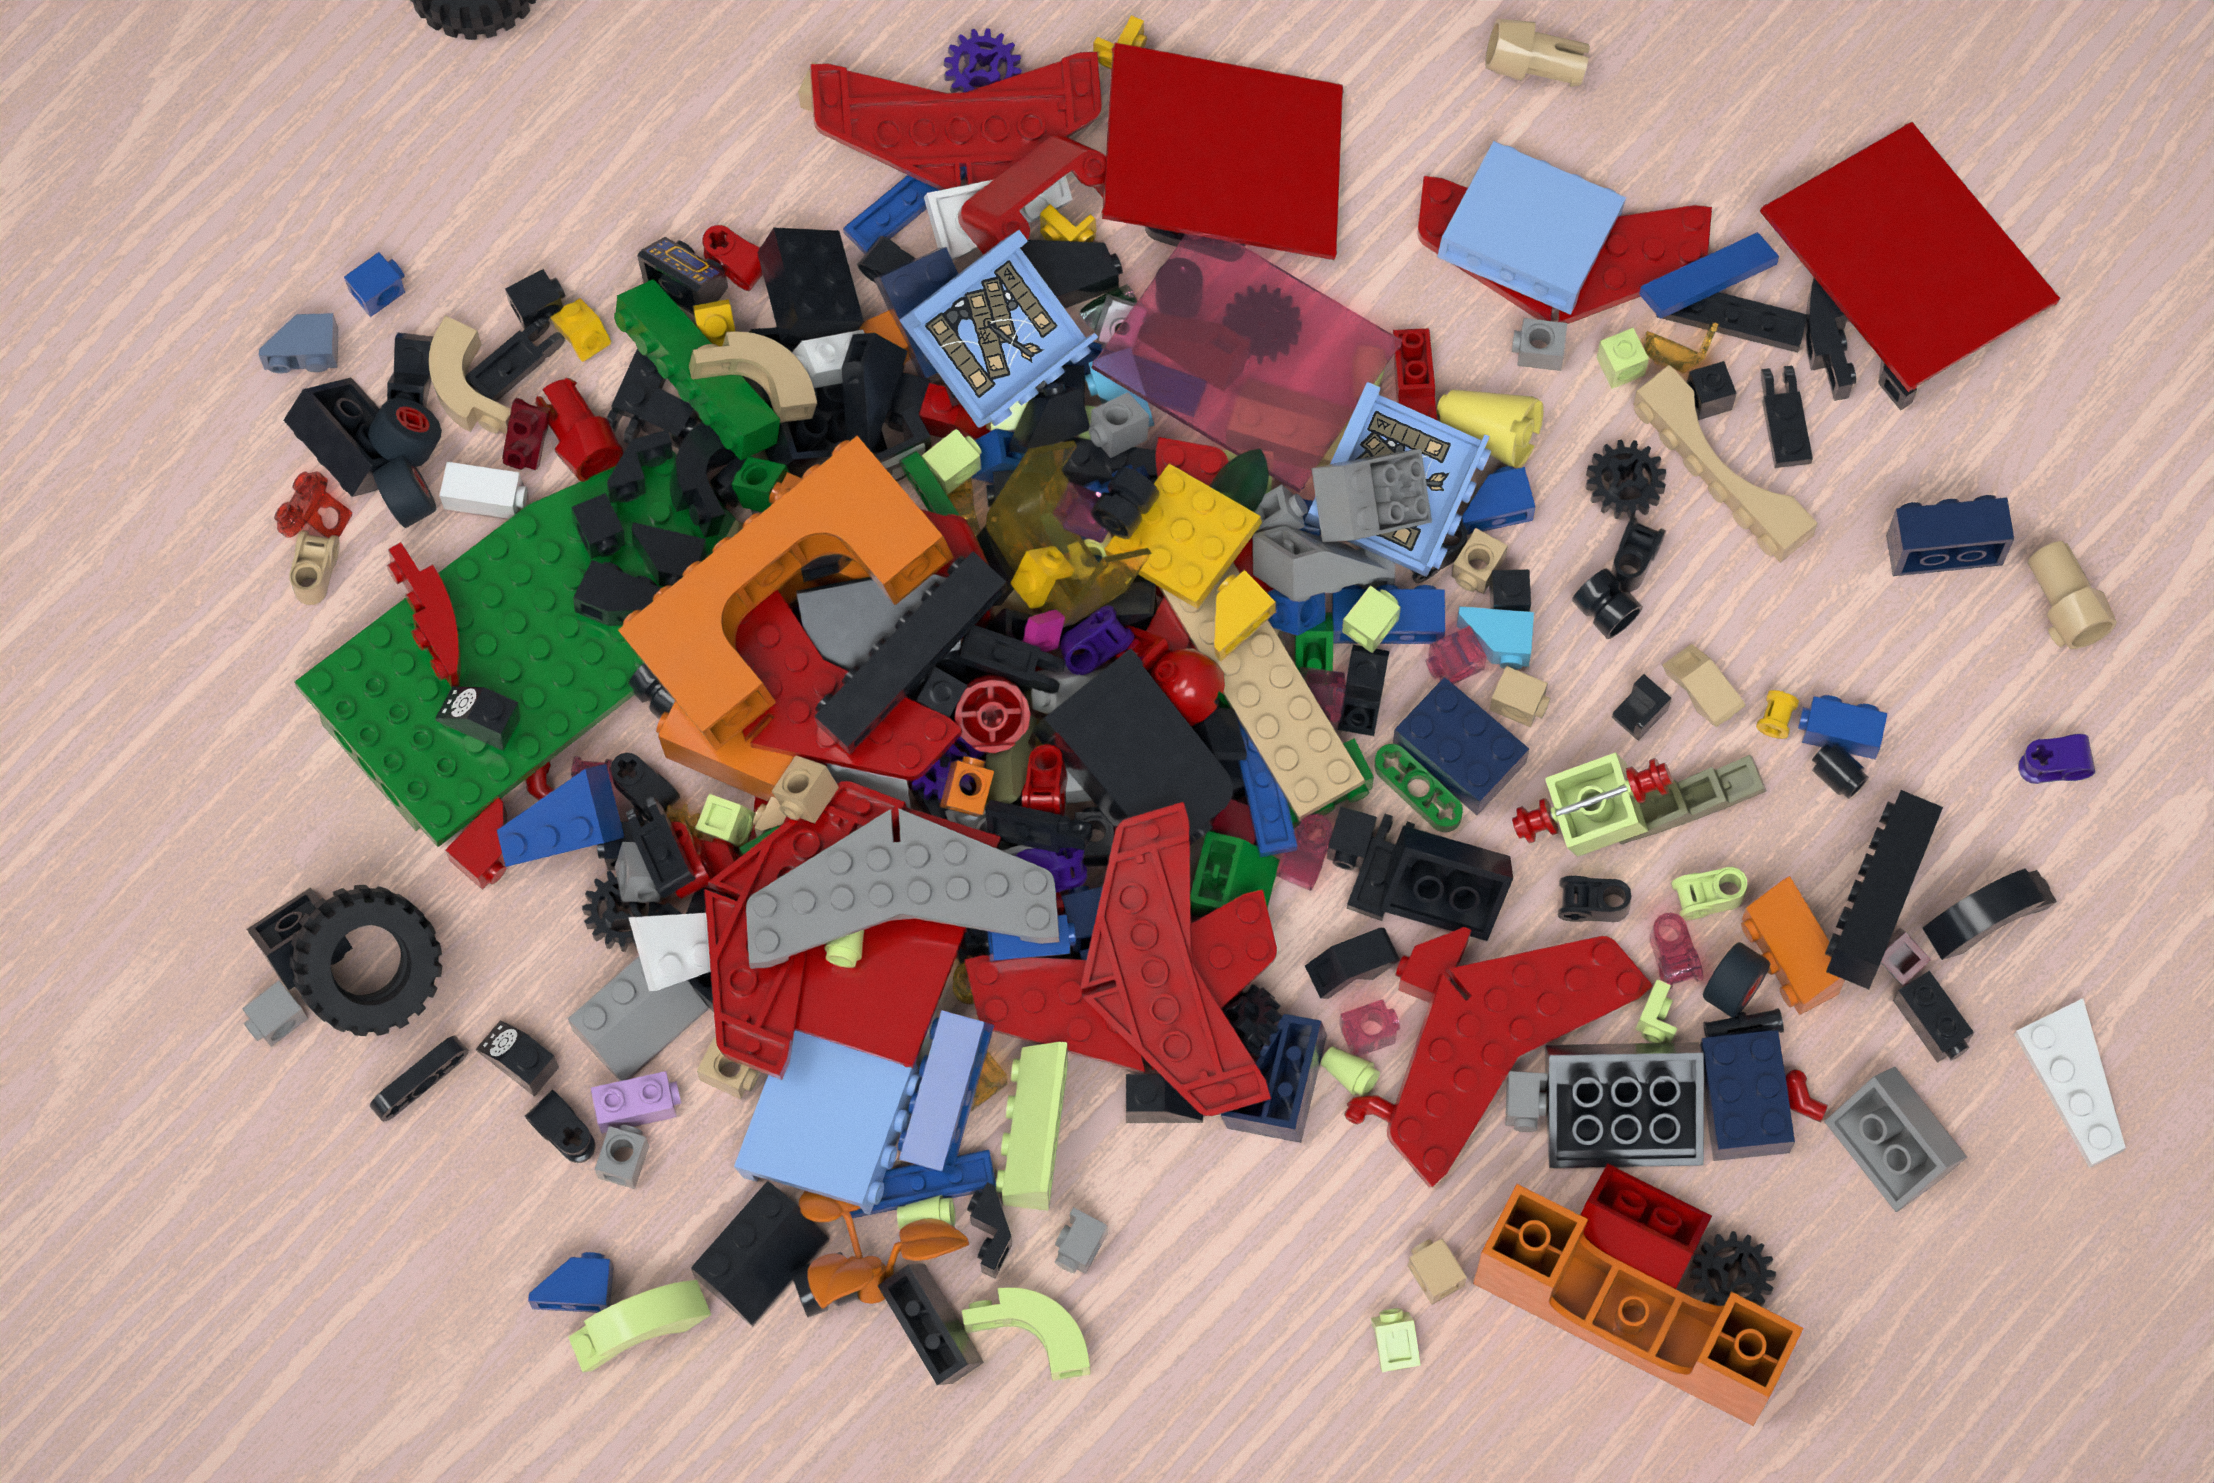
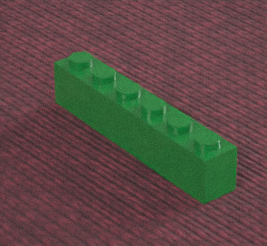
(668, 341)

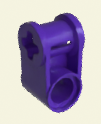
(1097, 638)
(2064, 759)
(1059, 866)

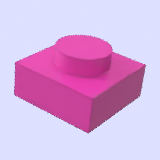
(1044, 630)

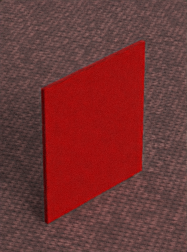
(1223, 151)
(1909, 255)
(895, 986)

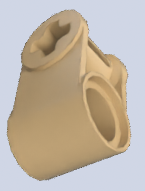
(313, 560)

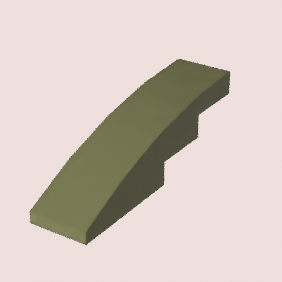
(1010, 766)
(1700, 796)

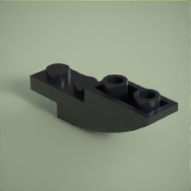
(1828, 341)

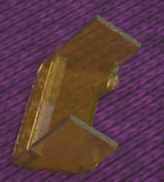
(1024, 522)

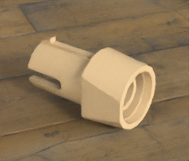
(1519, 50)
(2078, 611)

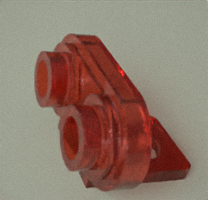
(304, 507)

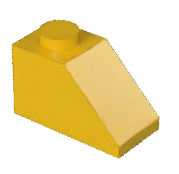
(1239, 612)

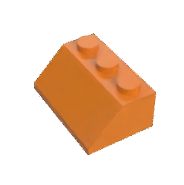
(1793, 946)

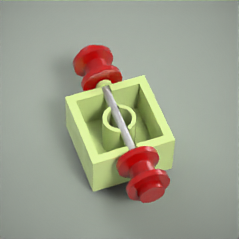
(1594, 803)

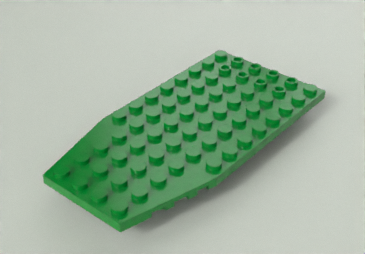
(514, 639)

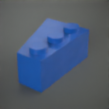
(565, 820)

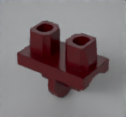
(525, 435)

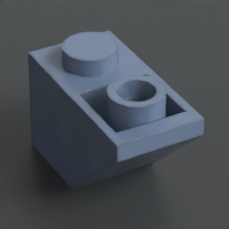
(303, 343)

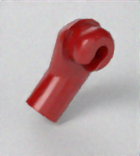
(537, 783)
(1800, 1099)
(1368, 1105)

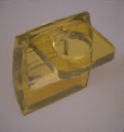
(1679, 357)

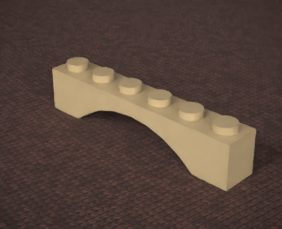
(1772, 517)

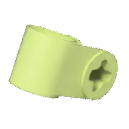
(1707, 894)

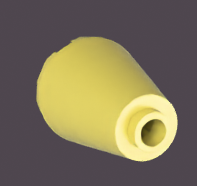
(1503, 417)

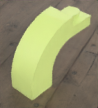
(1041, 1317)
(638, 1319)

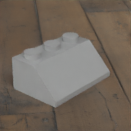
(631, 1024)
(1895, 1138)

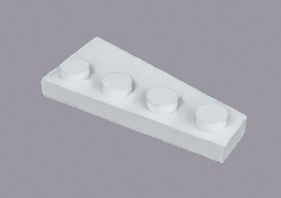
(945, 205)
(671, 947)
(2072, 1074)

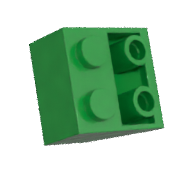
(1227, 871)

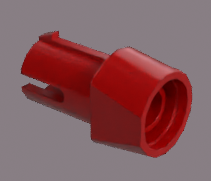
(585, 440)

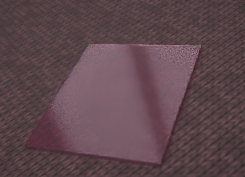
(1247, 355)

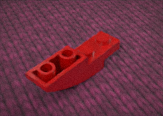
(1415, 371)
(433, 614)

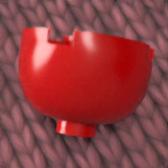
(1189, 682)
(992, 714)

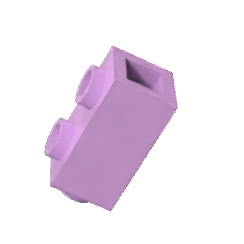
(635, 1101)

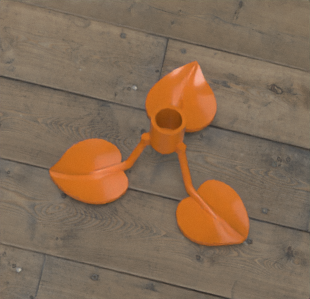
(837, 1276)

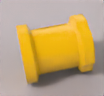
(1777, 714)

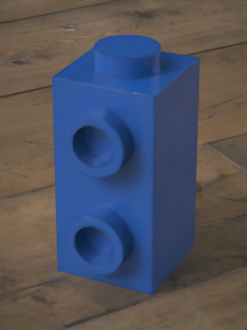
(1853, 727)
(1011, 947)

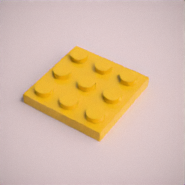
(1190, 535)

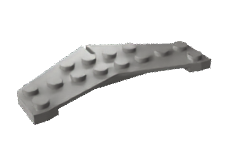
(877, 880)

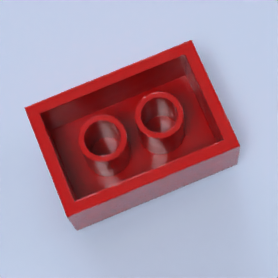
(1643, 1225)

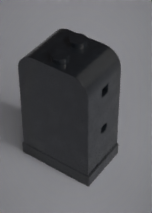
(1135, 748)

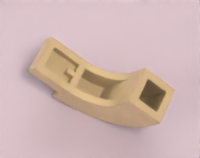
(449, 360)
(765, 363)

